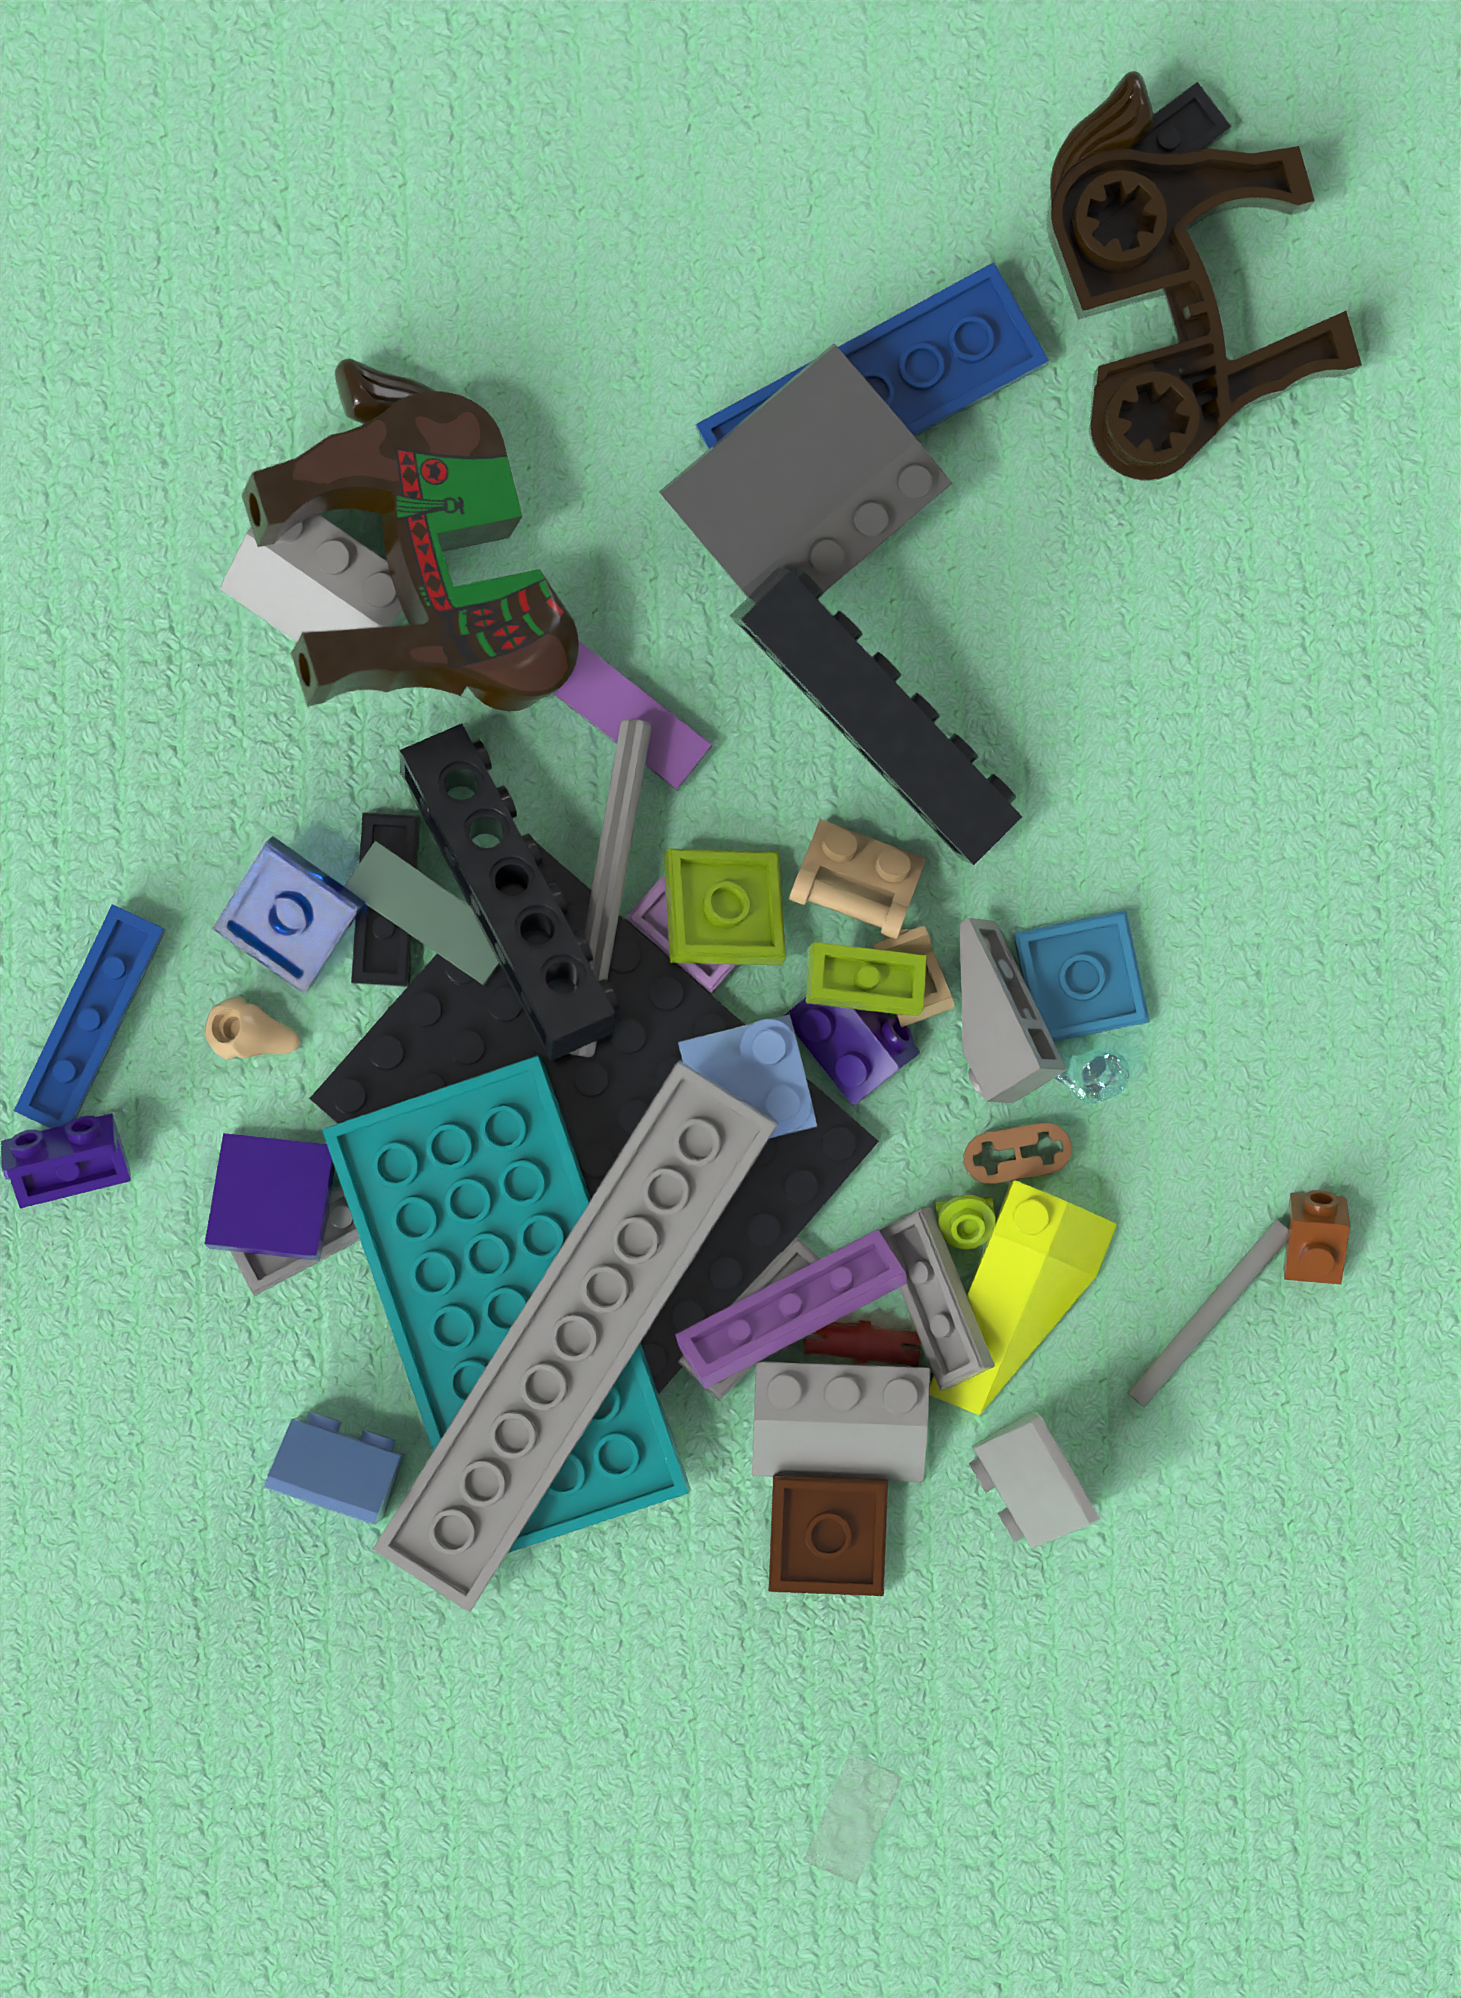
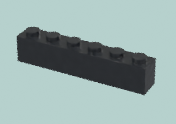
(876, 714)

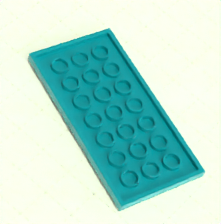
(459, 1222)

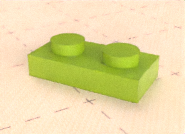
(866, 979)

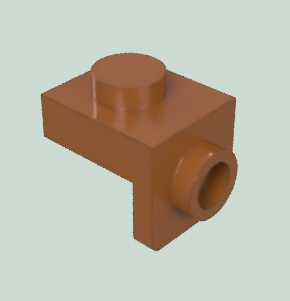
(1316, 1237)

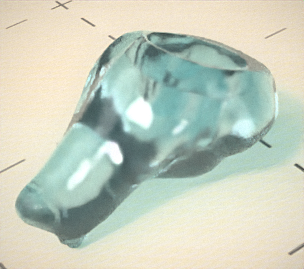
(1095, 1075)

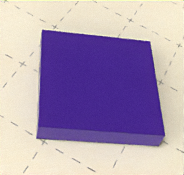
(270, 1197)

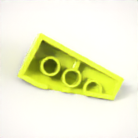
(1026, 1281)

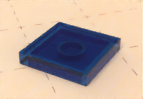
(288, 915)

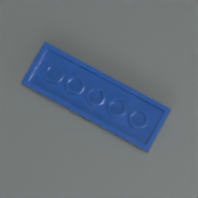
(929, 356)

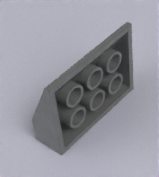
(807, 480)

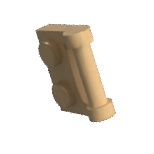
(858, 877)

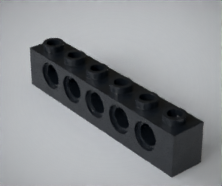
(559, 1020)

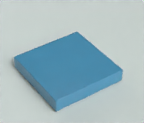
(1083, 975)

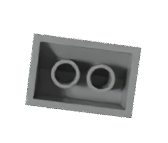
(313, 581)
(840, 1420)

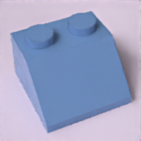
(336, 1468)

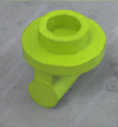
(966, 1220)

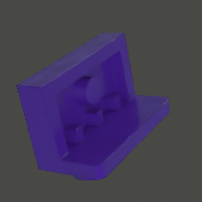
(854, 1045)
(65, 1160)

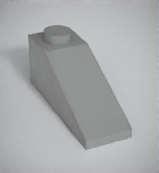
(1001, 1024)

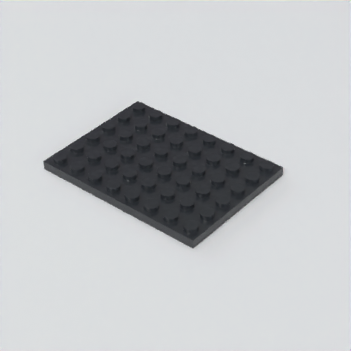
(458, 1029)

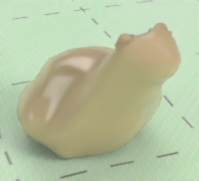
(247, 1031)

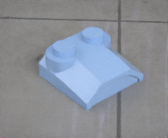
(759, 1067)

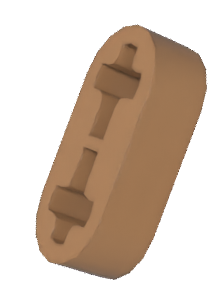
(1015, 1139)

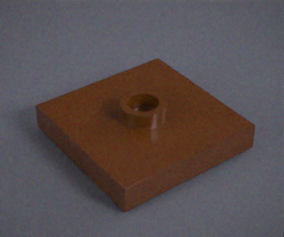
(828, 1535)

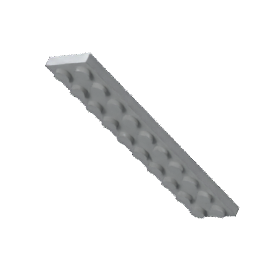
(575, 1335)

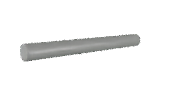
(1209, 1313)

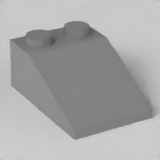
(1032, 1481)

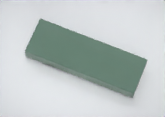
(423, 911)

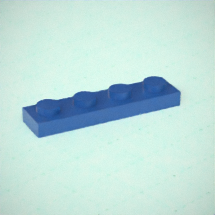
(90, 1018)

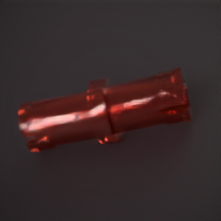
(865, 1343)

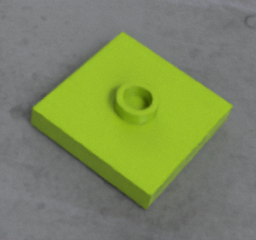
(724, 907)

